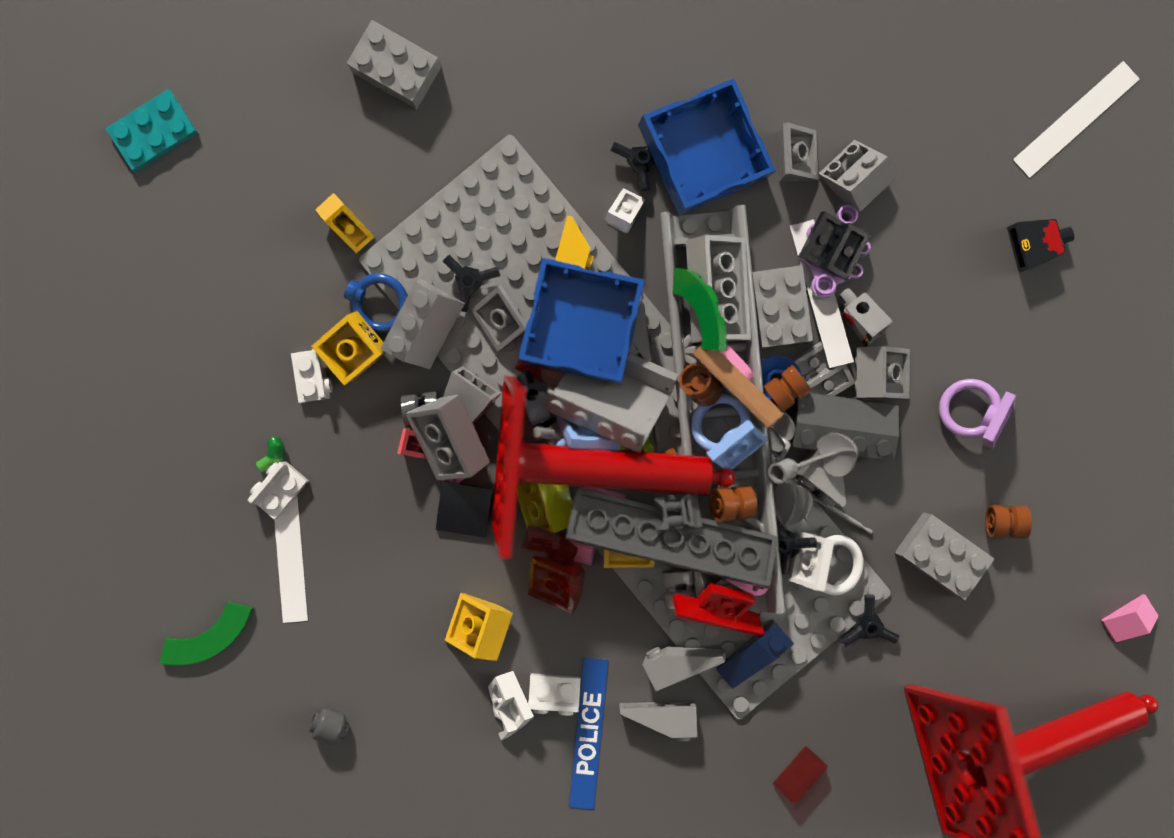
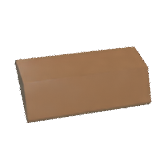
(740, 386)

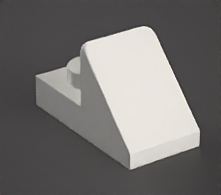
(624, 210)

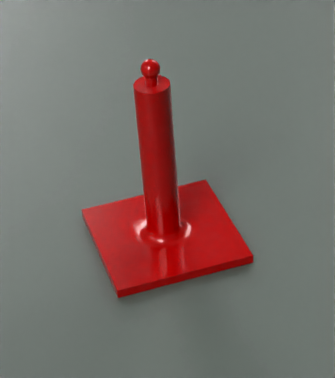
(583, 467)
(981, 766)

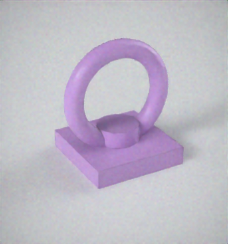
(994, 418)

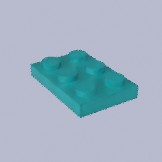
(151, 130)

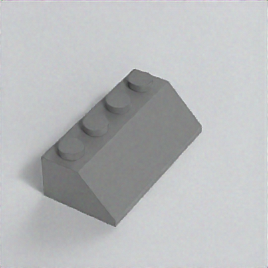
(723, 267)

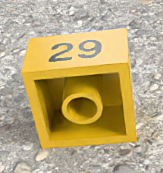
(349, 347)

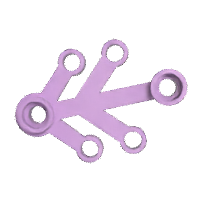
(825, 277)

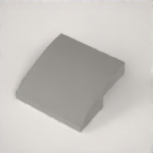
(819, 375)

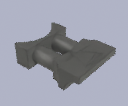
(689, 511)

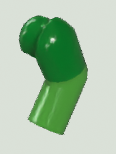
(274, 454)

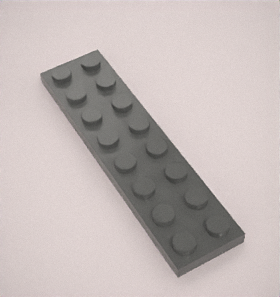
(633, 527)

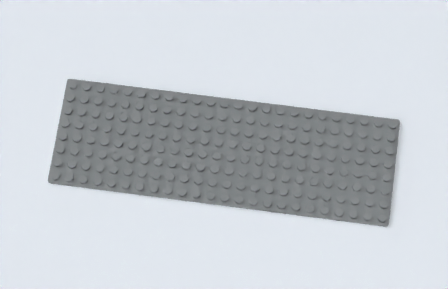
(511, 218)

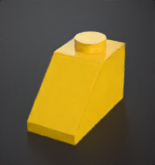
(344, 223)
(573, 246)

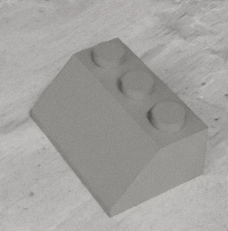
(422, 325)
(448, 438)

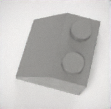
(883, 372)

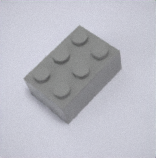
(394, 64)
(781, 307)
(944, 555)

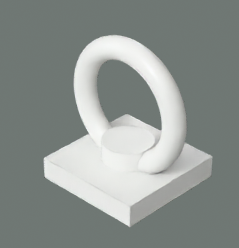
(812, 565)

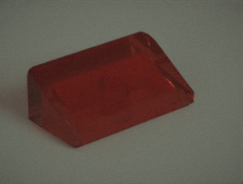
(800, 774)

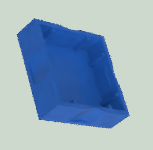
(706, 147)
(582, 321)

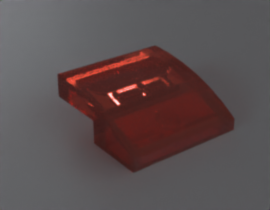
(547, 542)

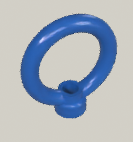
(356, 292)

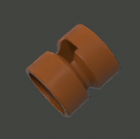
(700, 384)
(787, 388)
(732, 504)
(1010, 521)

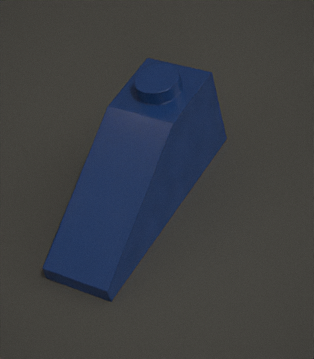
(755, 655)

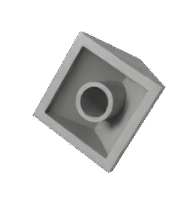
(797, 153)
(499, 318)

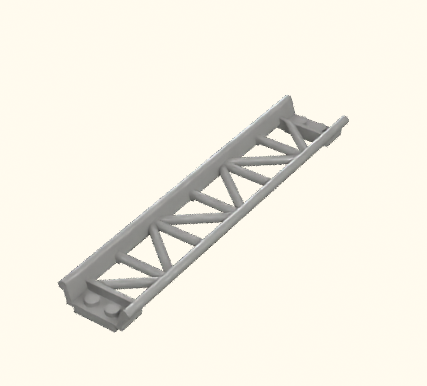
(674, 234)

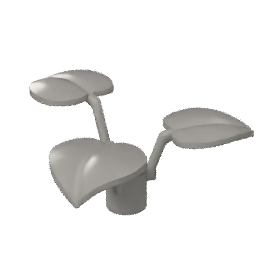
(796, 501)

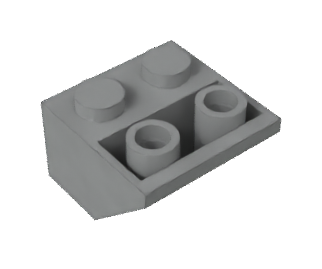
(858, 174)
(814, 477)

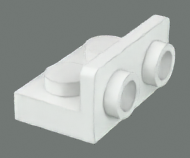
(310, 377)
(277, 489)
(554, 693)

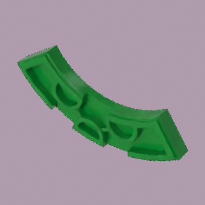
(704, 302)
(210, 643)

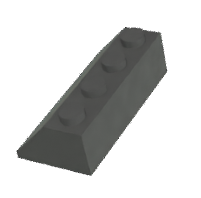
(866, 423)

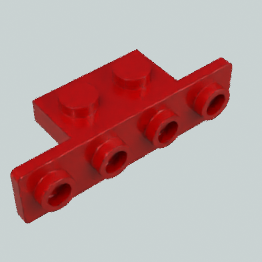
(720, 608)

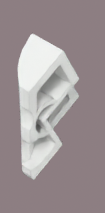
(509, 704)

